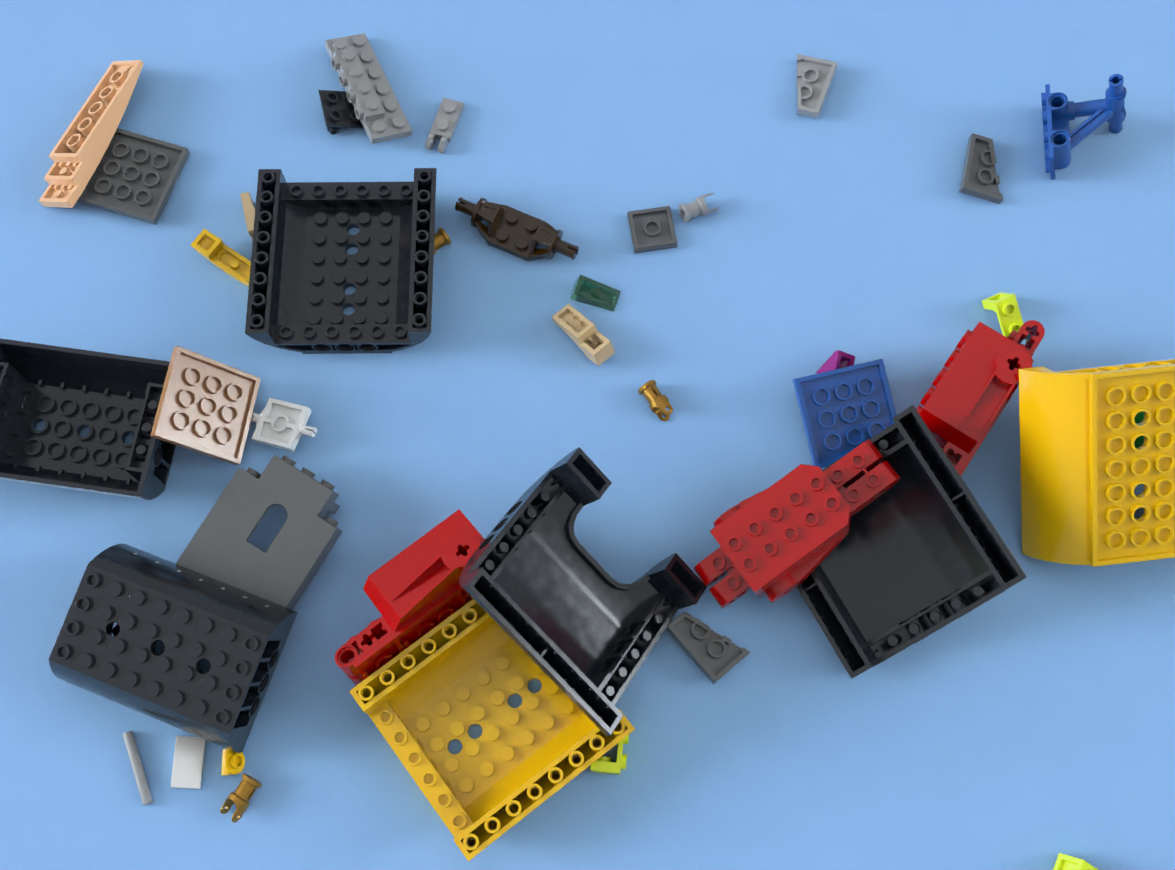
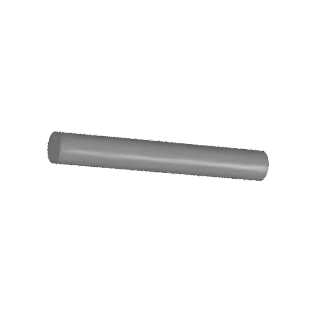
(137, 767)

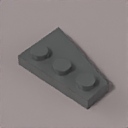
(979, 170)
(708, 650)

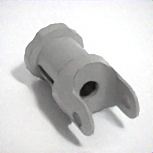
(695, 208)

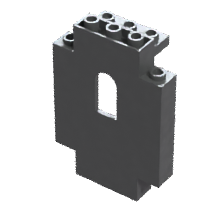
(297, 552)

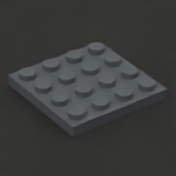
(135, 176)

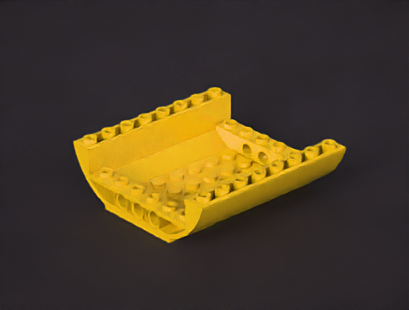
(1084, 463)
(463, 679)

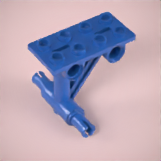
(1059, 111)

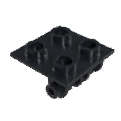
(338, 111)

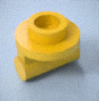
(232, 762)

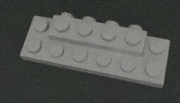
(367, 88)

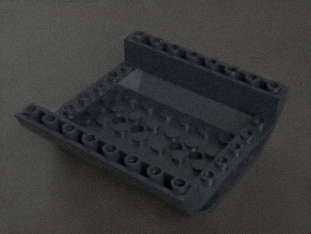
(305, 268)

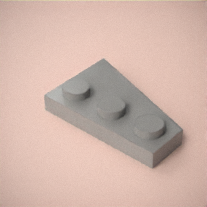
(813, 83)

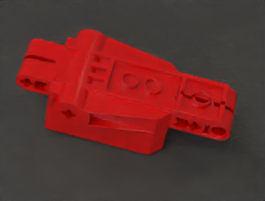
(976, 387)
(792, 526)
(412, 595)

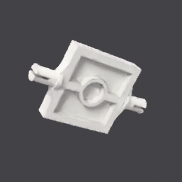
(282, 424)

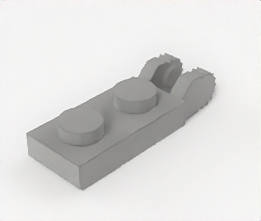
(445, 124)

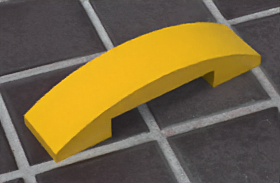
(222, 256)

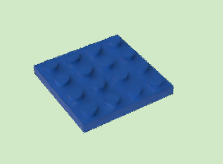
(844, 409)

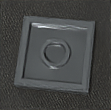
(652, 229)

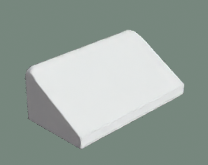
(188, 762)

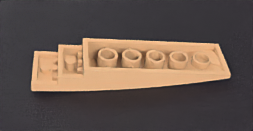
(89, 135)

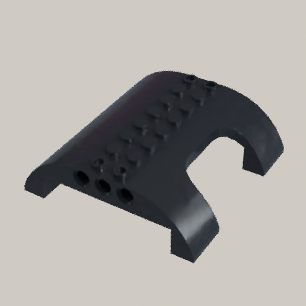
(561, 601)

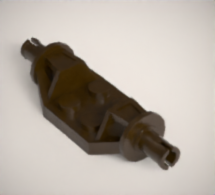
(515, 231)

